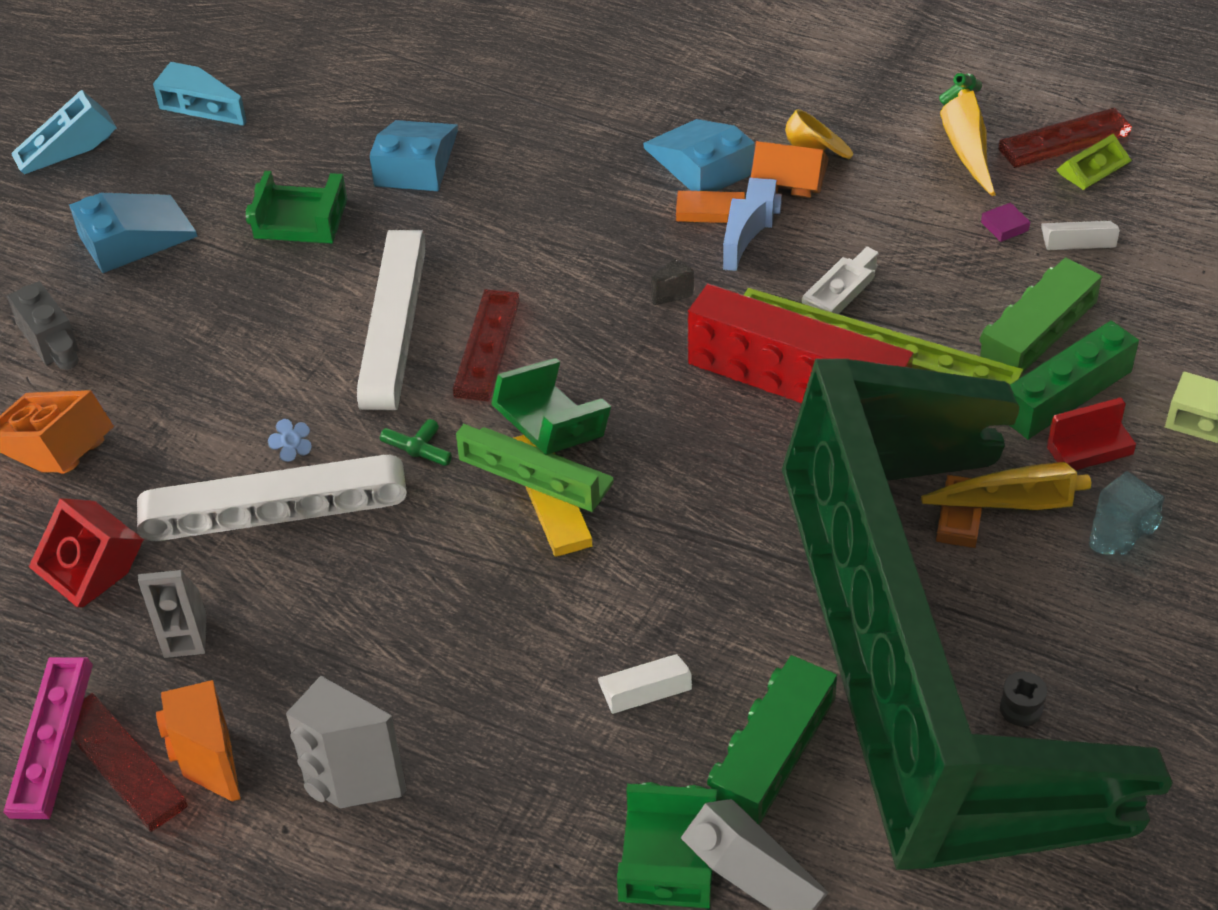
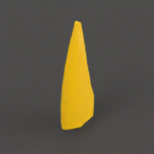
(968, 135)
(1018, 488)

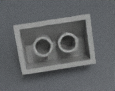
(345, 747)

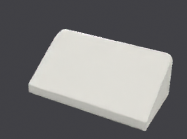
(1080, 235)
(646, 683)

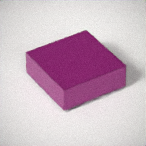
(1005, 222)

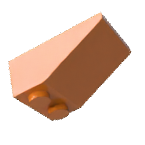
(53, 429)

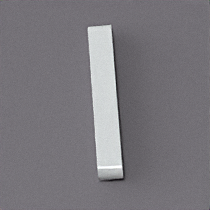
(391, 321)
(270, 497)

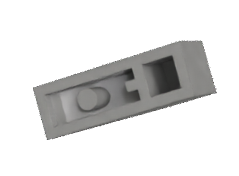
(175, 612)
(751, 858)

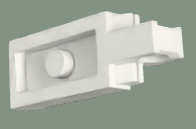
(842, 282)

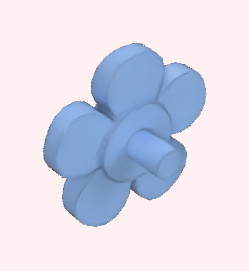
(290, 440)

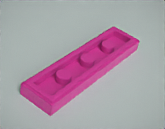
(48, 738)

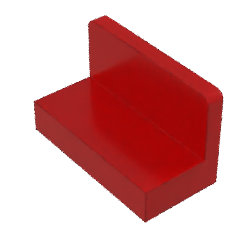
(1090, 435)

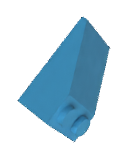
(412, 154)
(704, 154)
(129, 226)

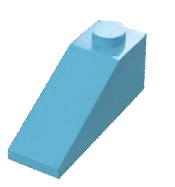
(197, 93)
(69, 132)

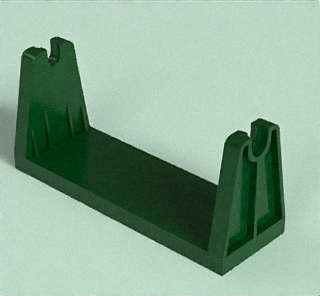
(935, 783)

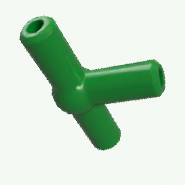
(961, 81)
(418, 445)

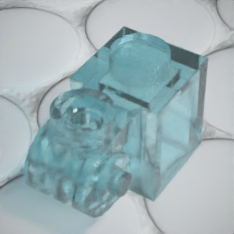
(1124, 514)

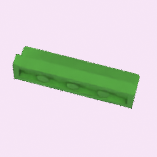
(532, 468)

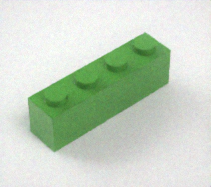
(1041, 315)

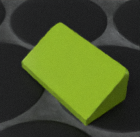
(1095, 162)

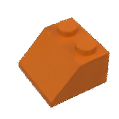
(792, 166)
(199, 737)

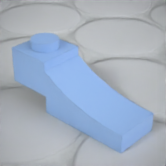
(748, 218)

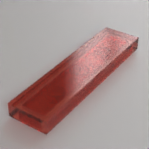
(1063, 137)
(486, 345)
(126, 765)

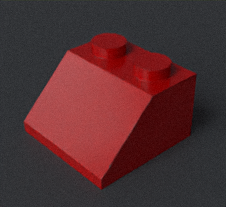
(84, 550)

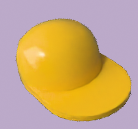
(808, 132)

